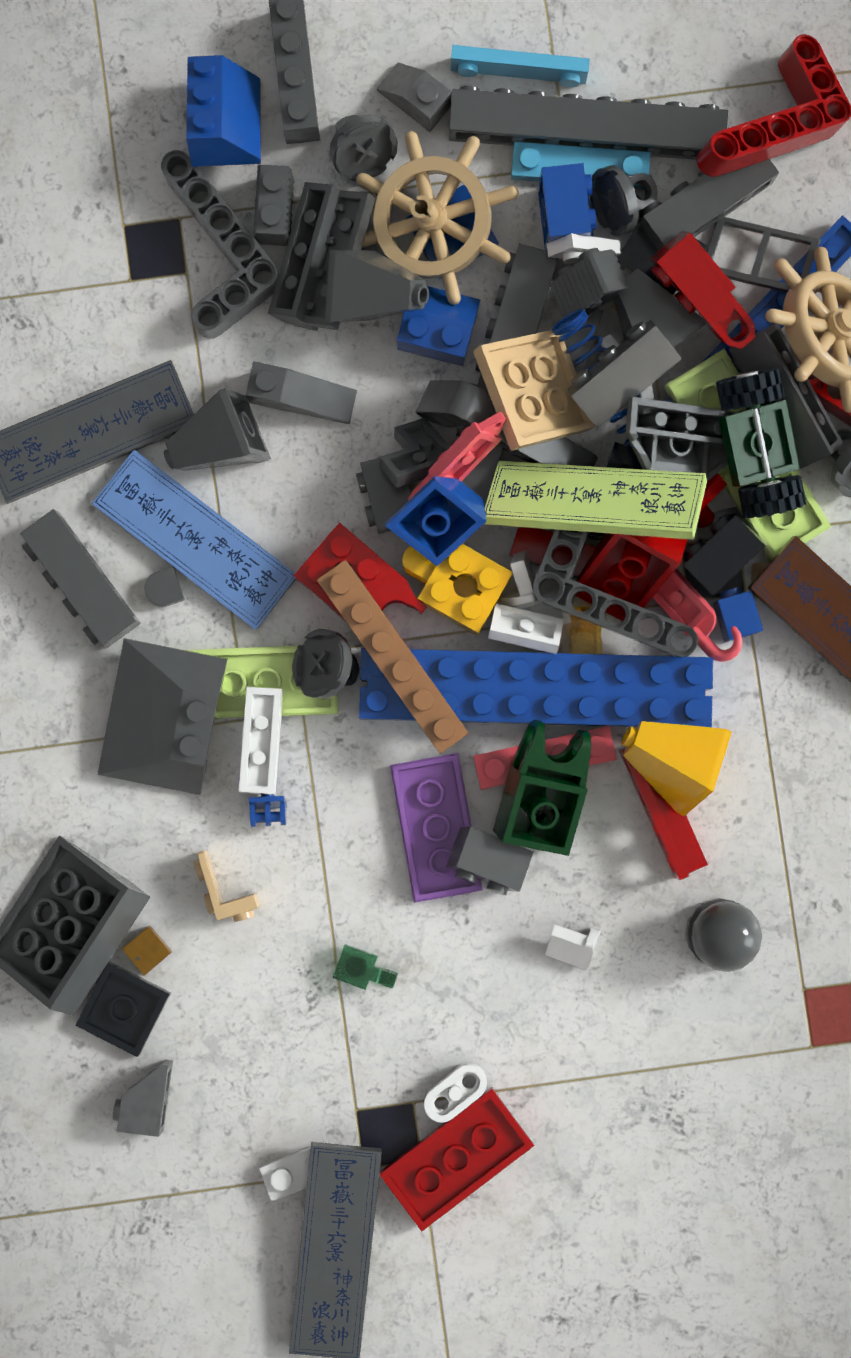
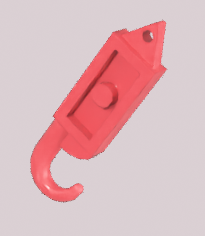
(466, 451)
(688, 607)

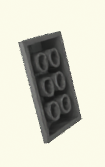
(67, 926)

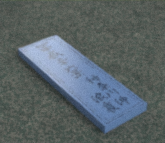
(195, 539)

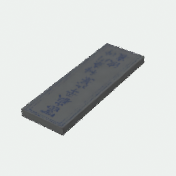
(91, 431)
(335, 1250)

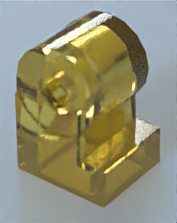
(584, 636)

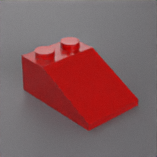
(630, 568)

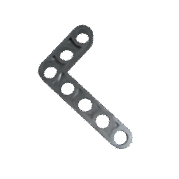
(226, 240)
(463, 403)
(602, 601)

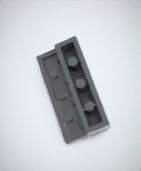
(323, 222)

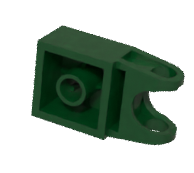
(545, 781)

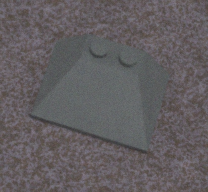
(162, 716)

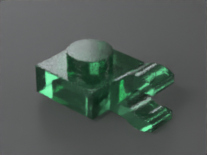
(358, 968)

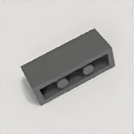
(623, 372)

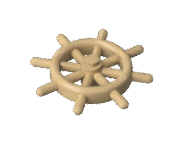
(433, 216)
(828, 330)

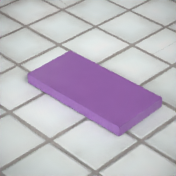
(430, 814)

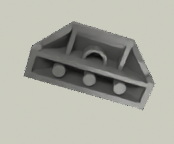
(676, 436)

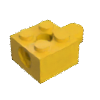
(460, 587)

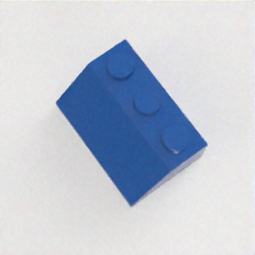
(222, 113)

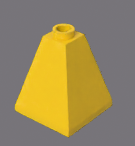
(677, 760)

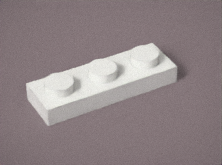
(260, 740)

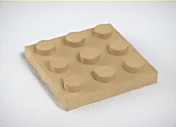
(530, 386)

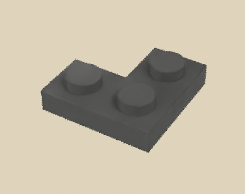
(420, 451)

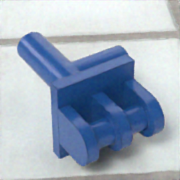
(267, 802)

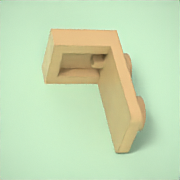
(239, 908)

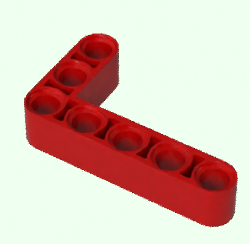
(816, 118)

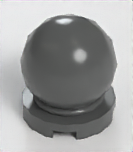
(723, 935)

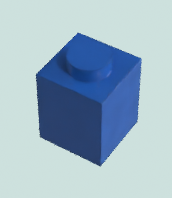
(737, 610)

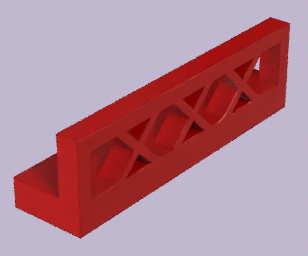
(670, 828)

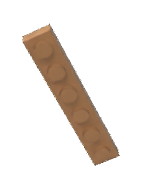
(392, 656)

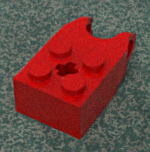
(702, 287)
(377, 576)

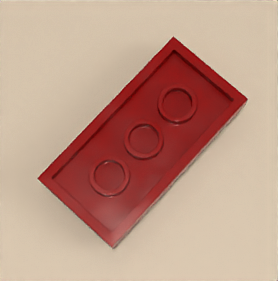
(456, 1159)

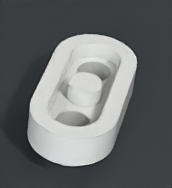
(456, 1093)

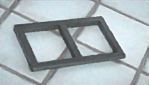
(767, 232)

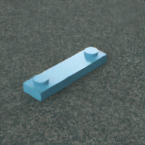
(563, 69)
(531, 157)

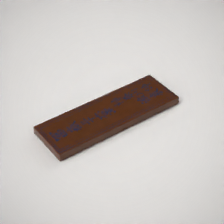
(810, 601)

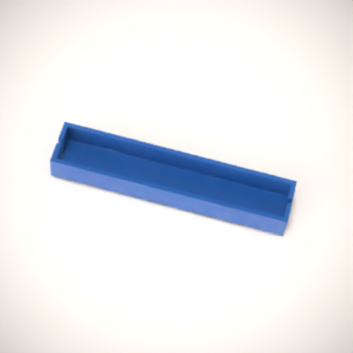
(552, 688)

